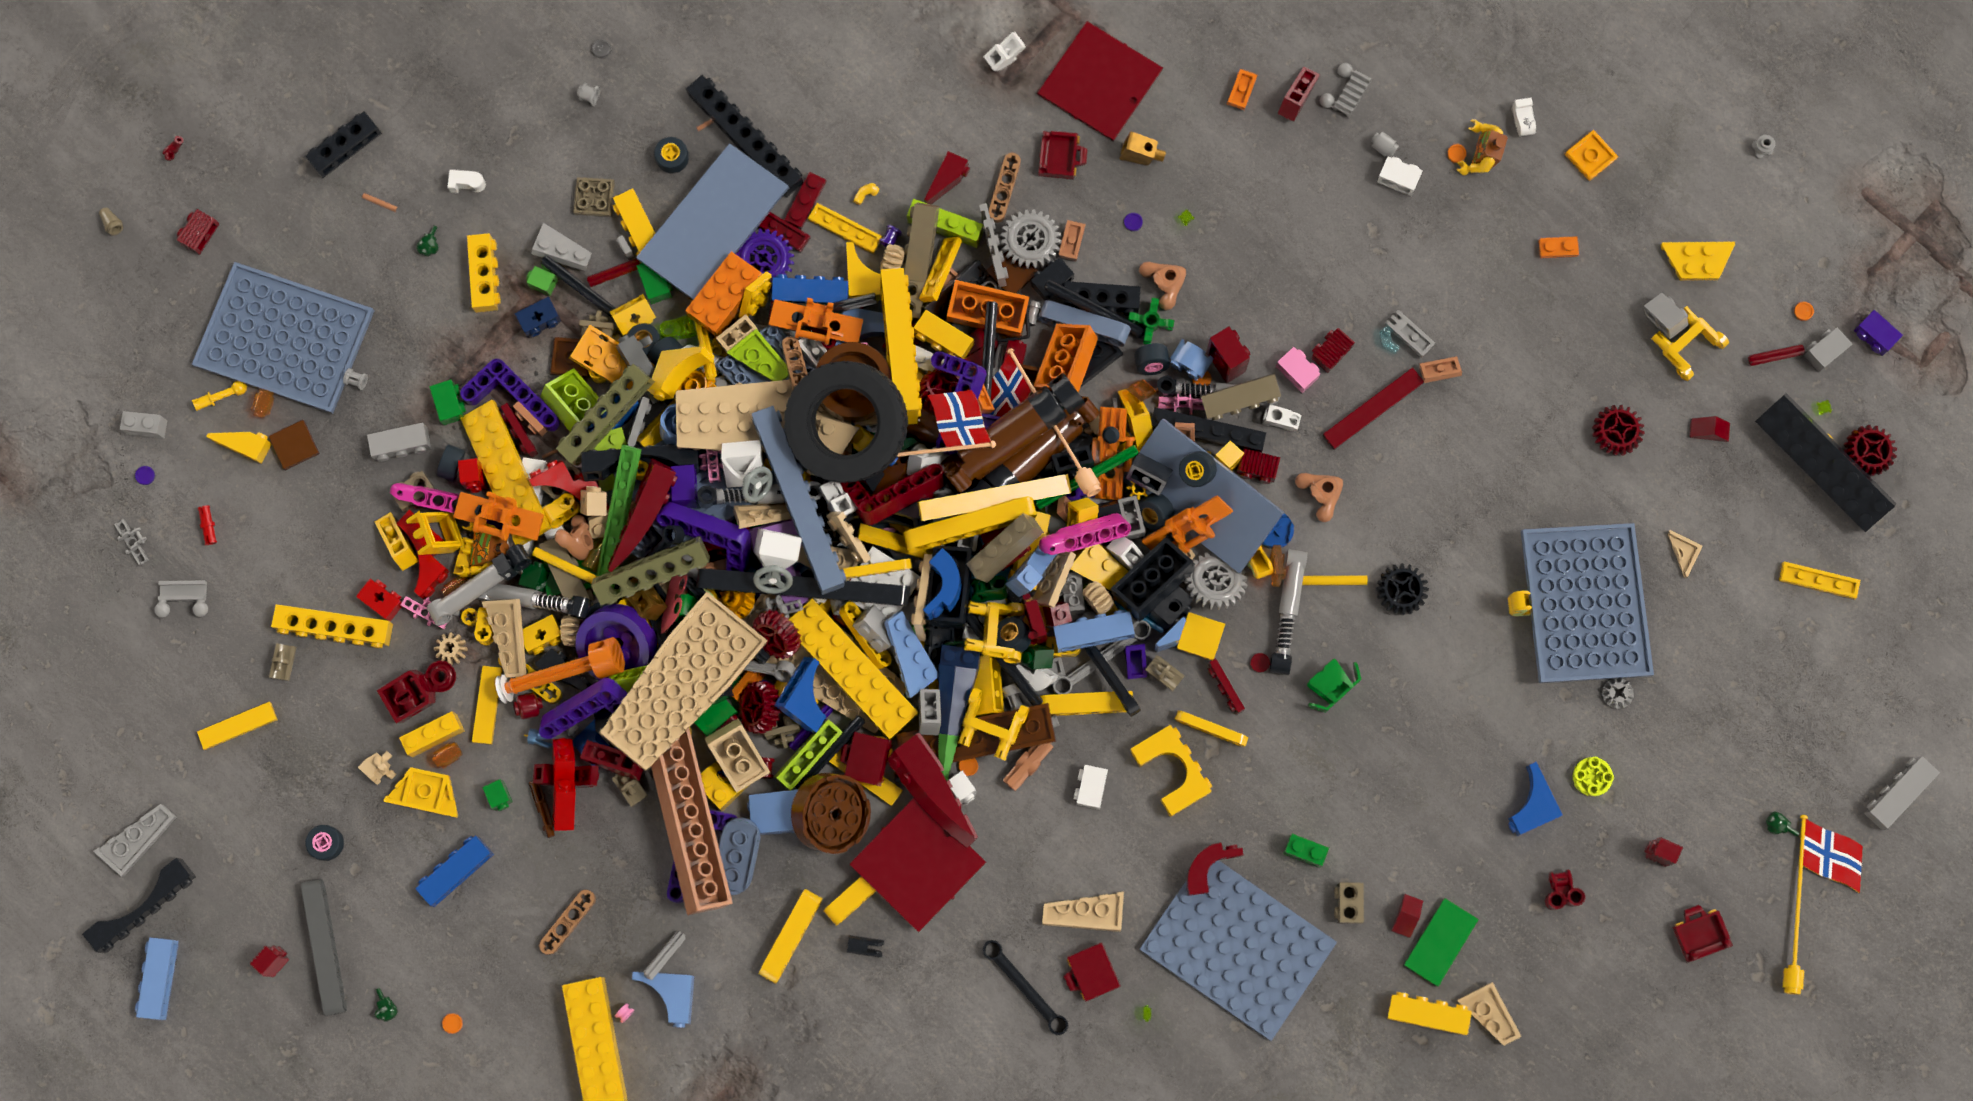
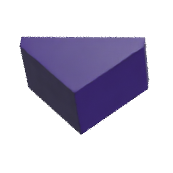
(1135, 661)

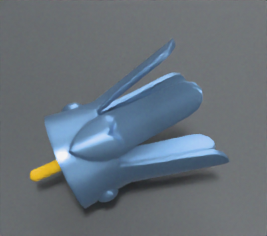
(534, 738)

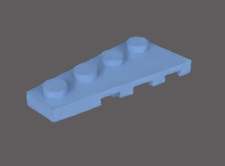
(914, 663)

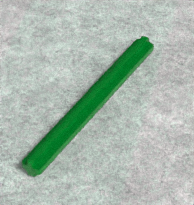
(1098, 470)

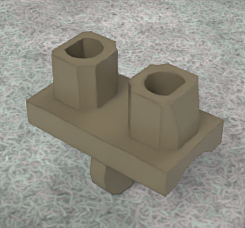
(599, 323)
(282, 662)
(1164, 673)
(790, 728)
(630, 789)

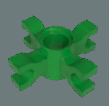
(1166, 324)

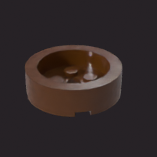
(849, 404)
(813, 817)

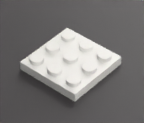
(903, 577)

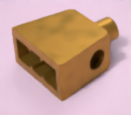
(1141, 149)

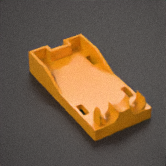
(601, 354)

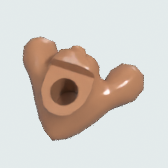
(1168, 278)
(1325, 490)
(578, 541)

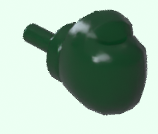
(427, 244)
(1778, 823)
(386, 1008)

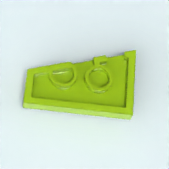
(760, 356)

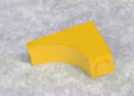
(860, 278)
(675, 367)
(1137, 418)

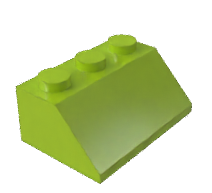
(569, 398)

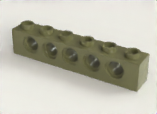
(615, 412)
(693, 547)

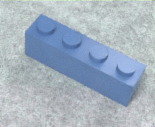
(1094, 631)
(157, 978)

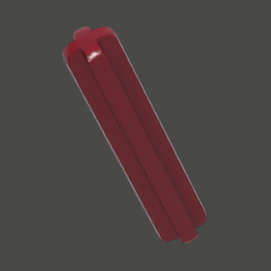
(613, 272)
(1776, 355)

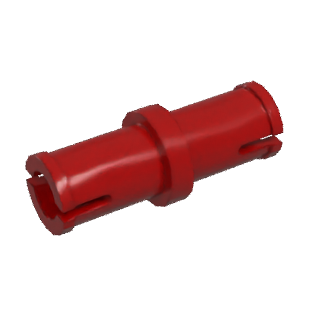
(207, 525)

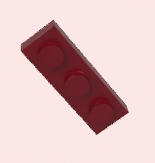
(805, 200)
(518, 430)
(1225, 687)

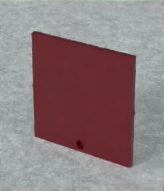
(1100, 81)
(916, 865)

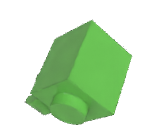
(542, 280)

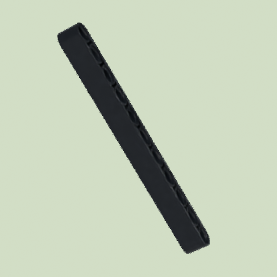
(805, 587)

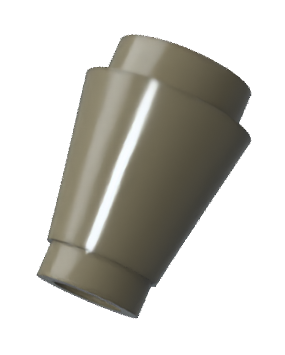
(110, 221)

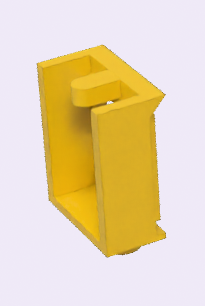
(449, 528)

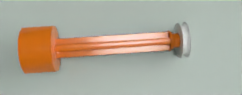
(603, 658)

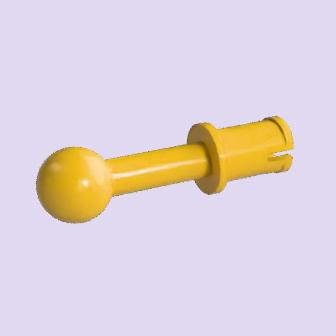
(237, 388)

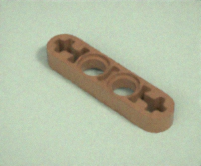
(1003, 187)
(793, 365)
(565, 920)

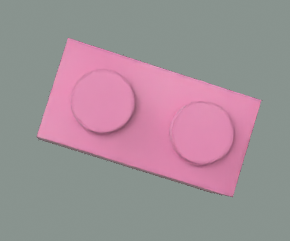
(1298, 369)

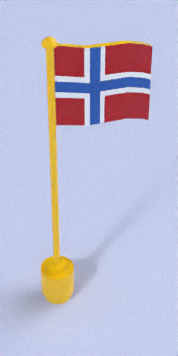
(1830, 857)

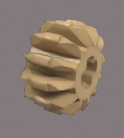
(892, 257)
(1098, 597)
(569, 629)
(458, 648)

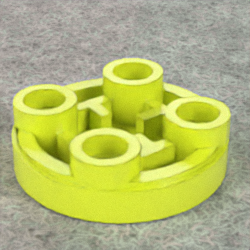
(1592, 776)

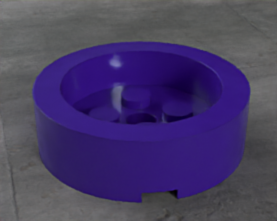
(623, 623)

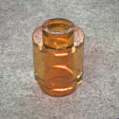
(262, 403)
(453, 585)
(447, 755)

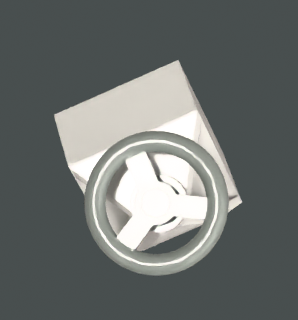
(745, 468)
(776, 554)

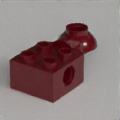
(416, 691)

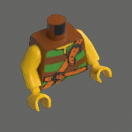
(1488, 149)
(484, 550)

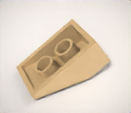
(737, 755)

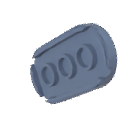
(739, 852)

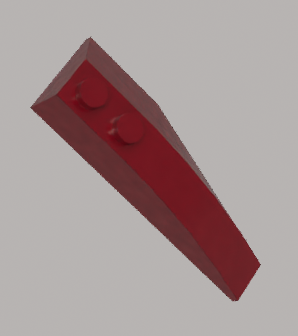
(648, 501)
(924, 779)

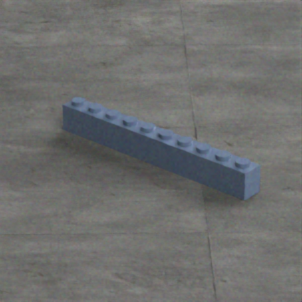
(798, 501)

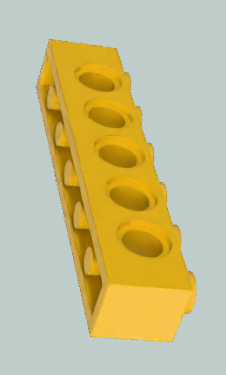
(284, 614)

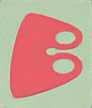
(673, 589)

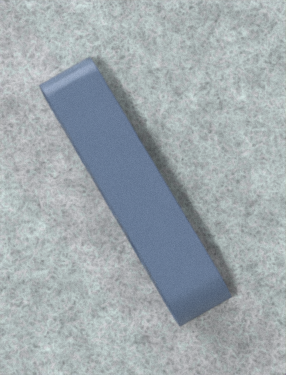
(1106, 329)

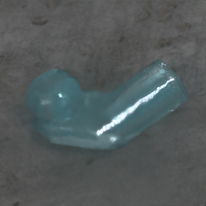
(1386, 340)

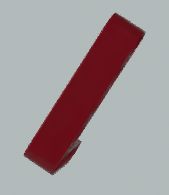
(897, 496)

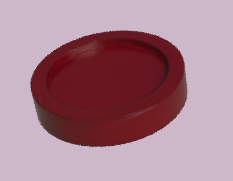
(1260, 662)

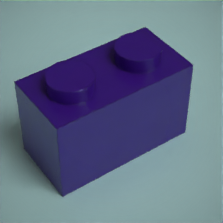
(1877, 333)
(685, 488)

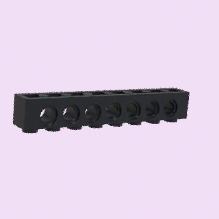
(704, 86)

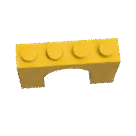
(1168, 743)

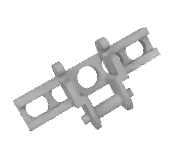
(126, 533)
(783, 606)

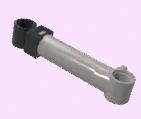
(502, 568)

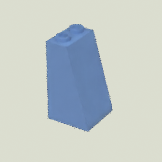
(772, 811)

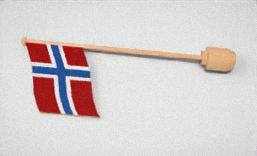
(1012, 387)
(958, 422)

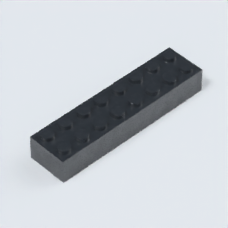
(1826, 462)

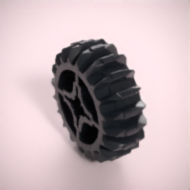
(1411, 576)

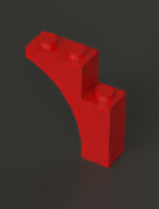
(558, 476)
(430, 570)
(563, 784)

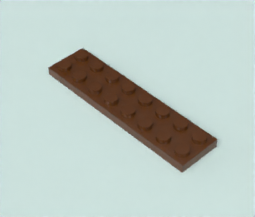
(1035, 731)

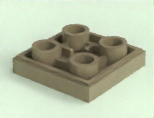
(594, 197)

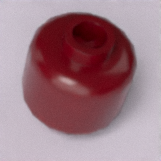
(527, 705)

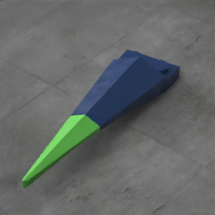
(956, 681)

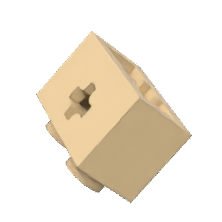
(736, 333)
(593, 501)

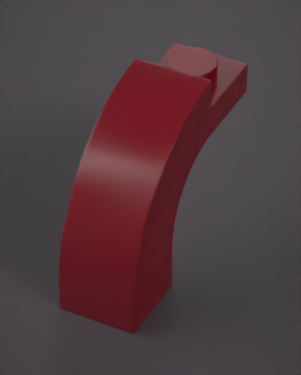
(584, 775)
(1198, 871)

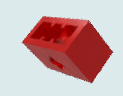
(472, 475)
(372, 591)

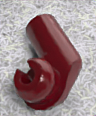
(173, 148)

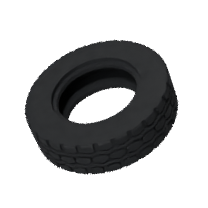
(801, 421)

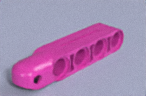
(408, 495)
(1085, 534)

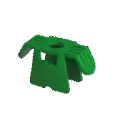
(1332, 684)

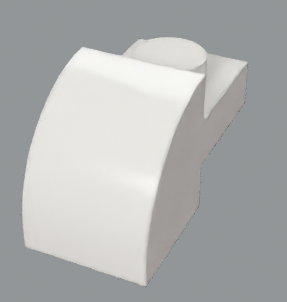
(1004, 53)
(837, 498)
(1038, 678)

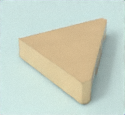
(1685, 551)

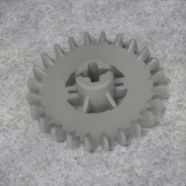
(1020, 252)
(1210, 588)

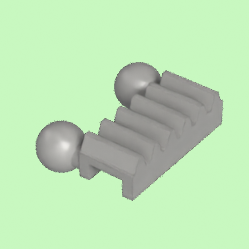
(1351, 94)
(182, 591)

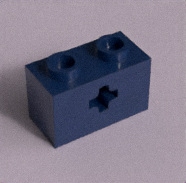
(529, 321)

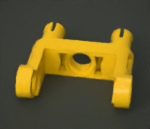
(1697, 326)
(991, 613)
(1005, 736)

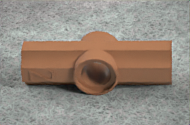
(1027, 765)

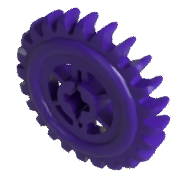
(779, 246)

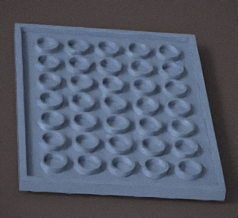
(283, 337)
(1586, 603)
(1239, 949)

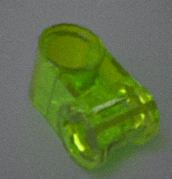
(679, 328)

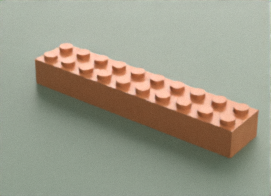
(690, 828)

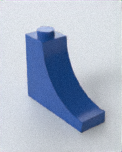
(798, 697)
(1539, 806)

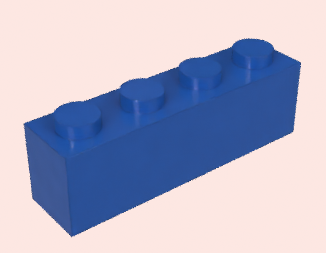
(799, 289)
(454, 871)

